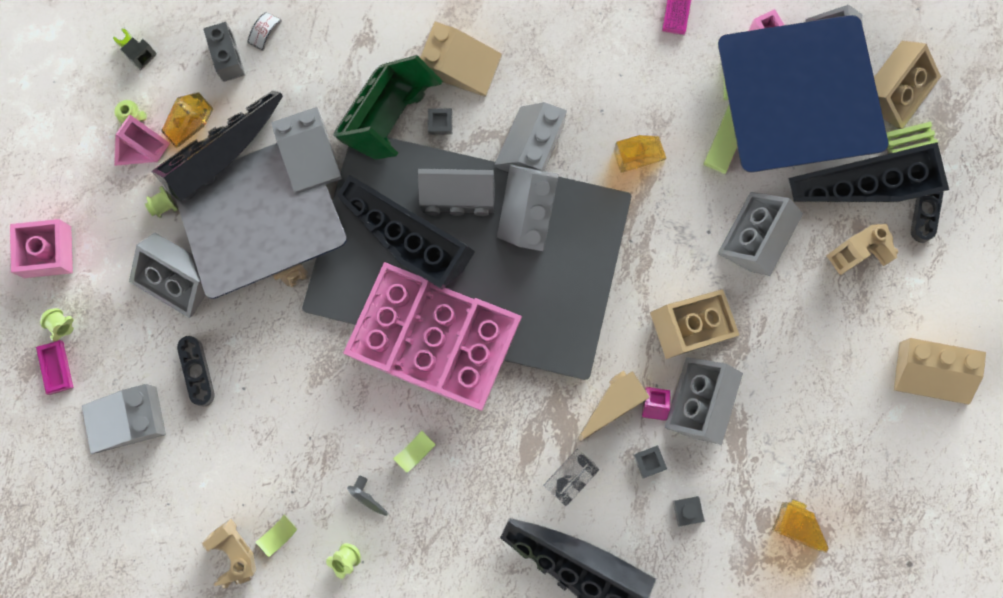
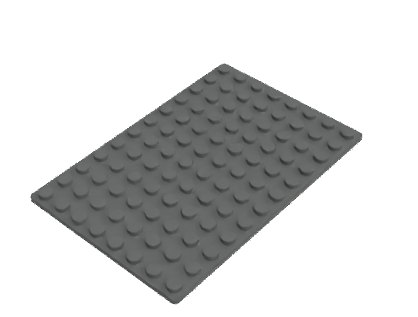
(554, 290)

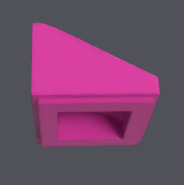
(657, 404)

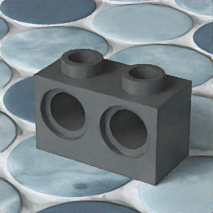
(224, 51)

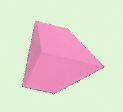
(137, 143)

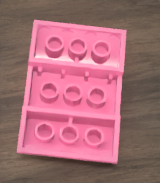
(432, 336)

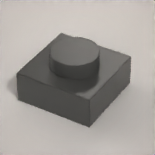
(440, 121)
(650, 461)
(688, 511)

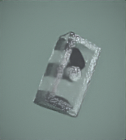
(571, 477)

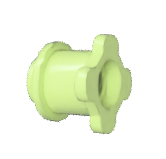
(128, 108)
(160, 203)
(56, 323)
(344, 560)

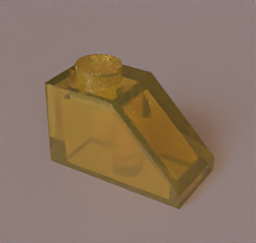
(186, 118)
(638, 152)
(800, 525)

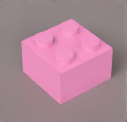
(41, 248)

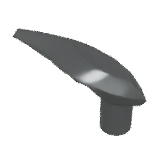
(365, 498)

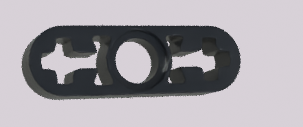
(920, 216)
(194, 390)

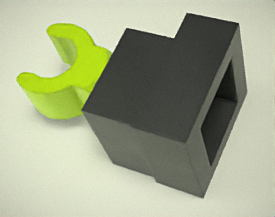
(137, 52)

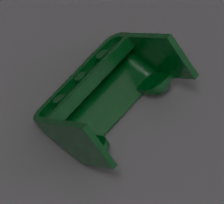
(381, 104)

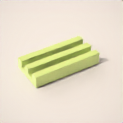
(929, 134)

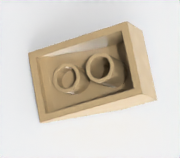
(460, 59)
(694, 323)
(619, 398)

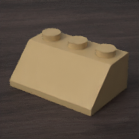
(905, 81)
(939, 370)

